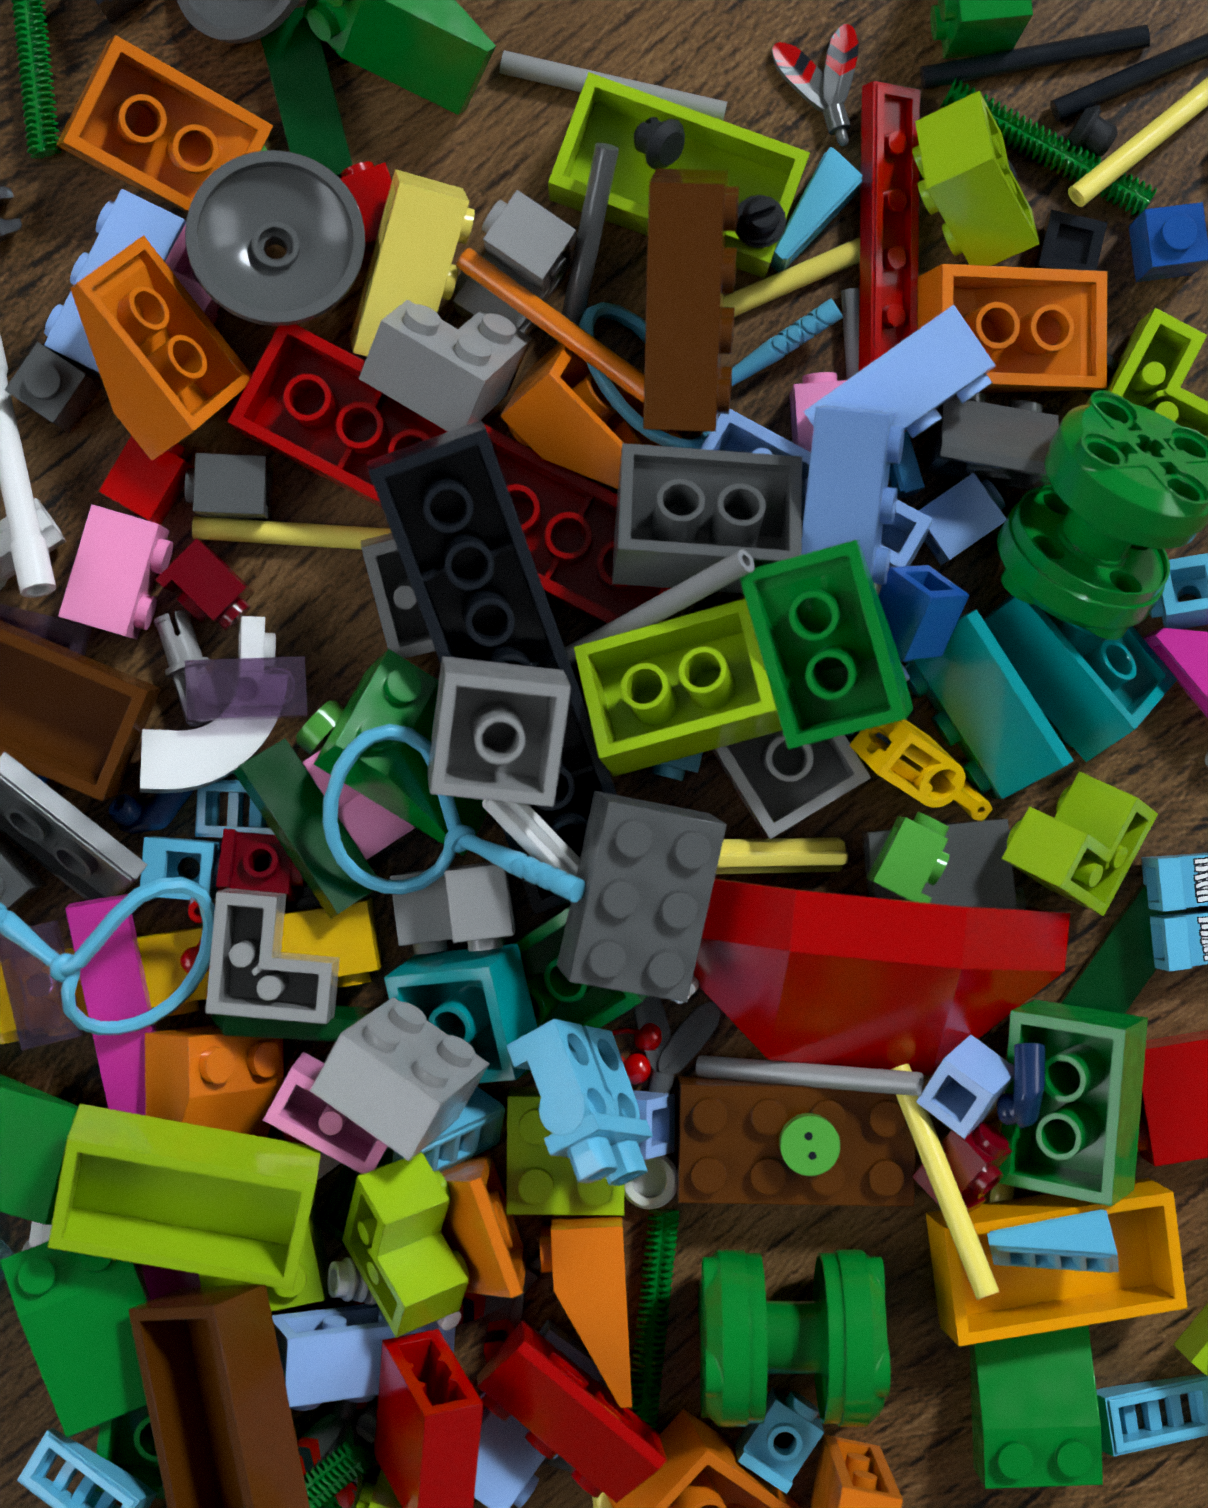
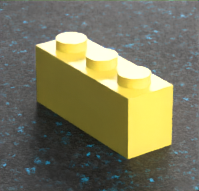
(412, 252)

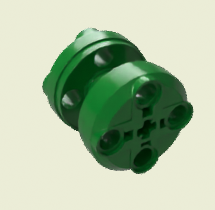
(1116, 500)
(833, 1337)

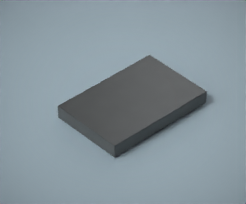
(62, 836)

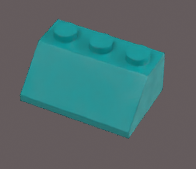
(1081, 682)
(987, 711)

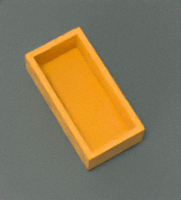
(1057, 1299)

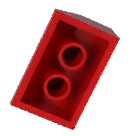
(570, 1415)

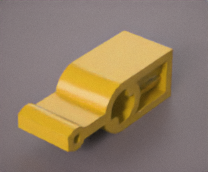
(919, 767)

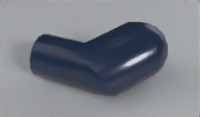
(147, 813)
(1029, 1085)

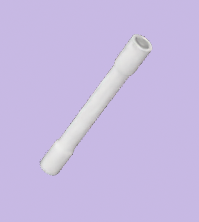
(27, 544)

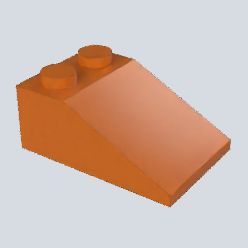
(156, 125)
(1034, 323)
(155, 348)
(569, 418)
(212, 1078)
(481, 1229)
(591, 1286)
(702, 1474)

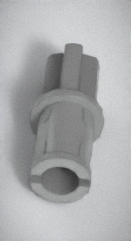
(178, 650)

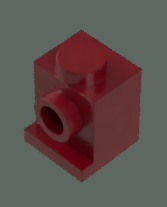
(207, 585)
(239, 862)
(972, 1162)

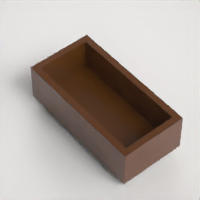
(685, 299)
(69, 713)
(733, 1152)
(218, 1399)

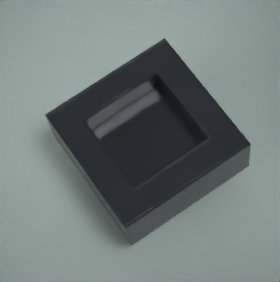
(1070, 242)

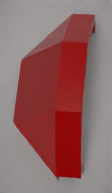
(870, 974)

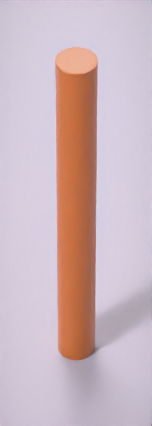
(552, 322)

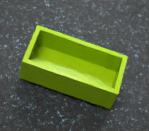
(610, 115)
(184, 1197)

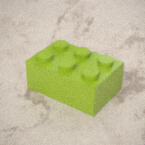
(676, 688)

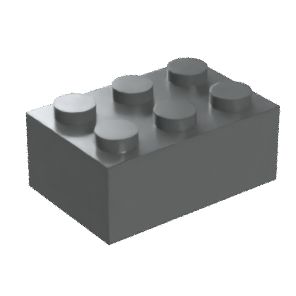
(644, 897)

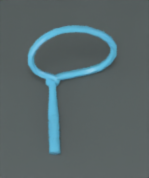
(760, 358)
(457, 839)
(67, 966)

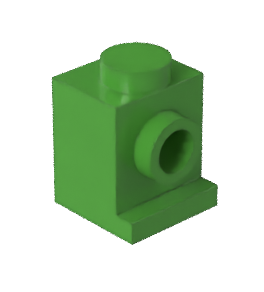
(911, 857)

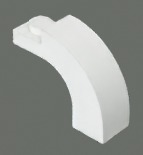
(202, 756)

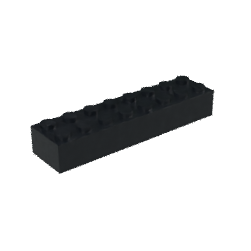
(486, 596)

